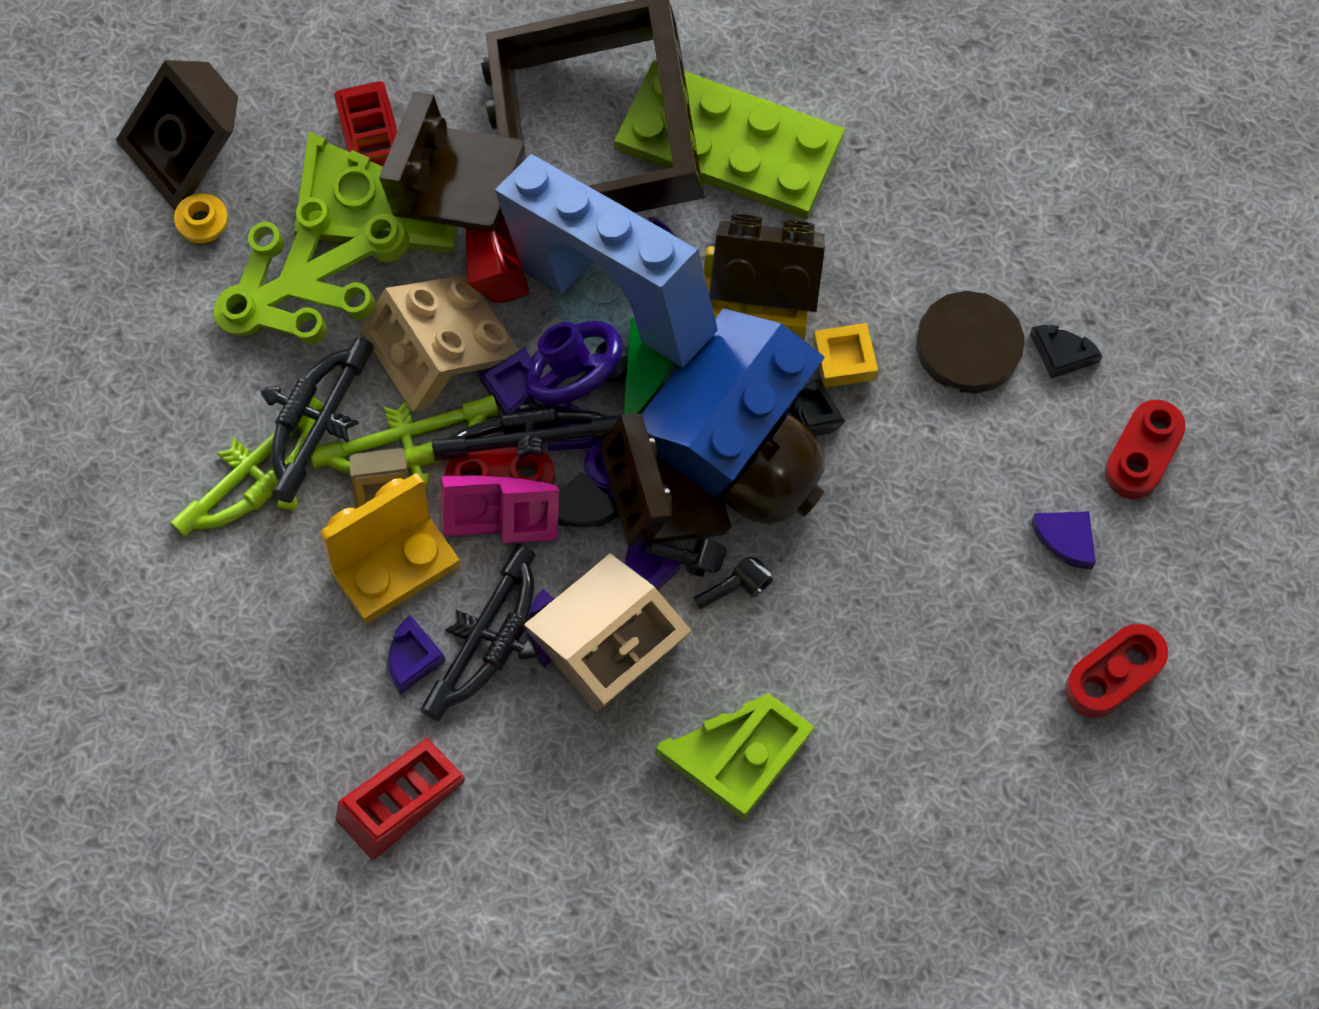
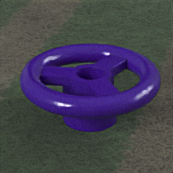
(568, 356)

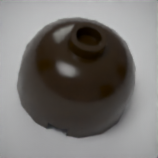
(779, 475)

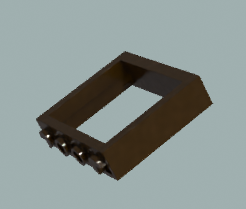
(596, 32)

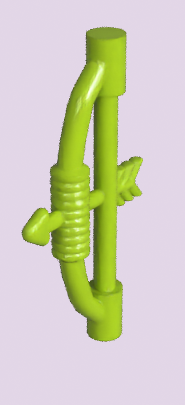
(403, 428)
(196, 515)

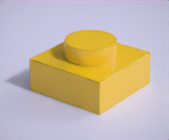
(847, 355)

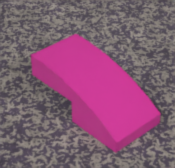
(502, 505)

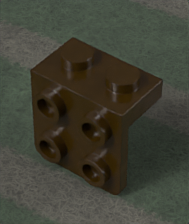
(767, 263)

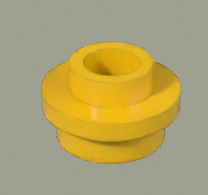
(201, 230)

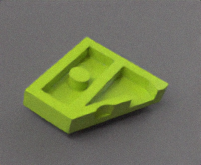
(739, 753)

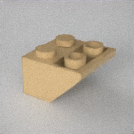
(607, 630)

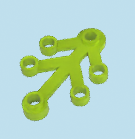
(303, 276)

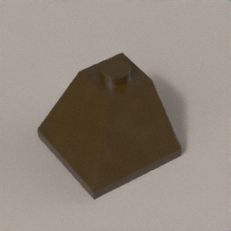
(180, 127)

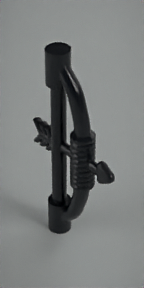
(297, 404)
(525, 429)
(468, 627)

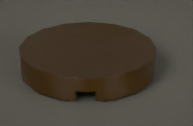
(970, 341)

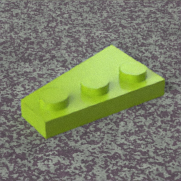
(355, 195)

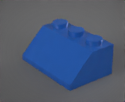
(728, 398)

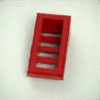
(363, 108)
(494, 264)
(377, 839)

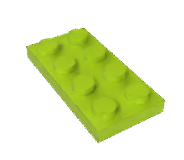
(740, 142)

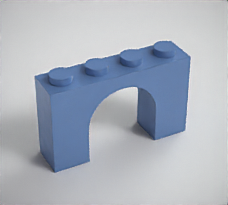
(567, 226)

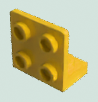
(387, 548)

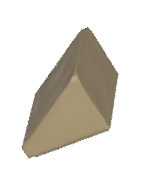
(373, 470)

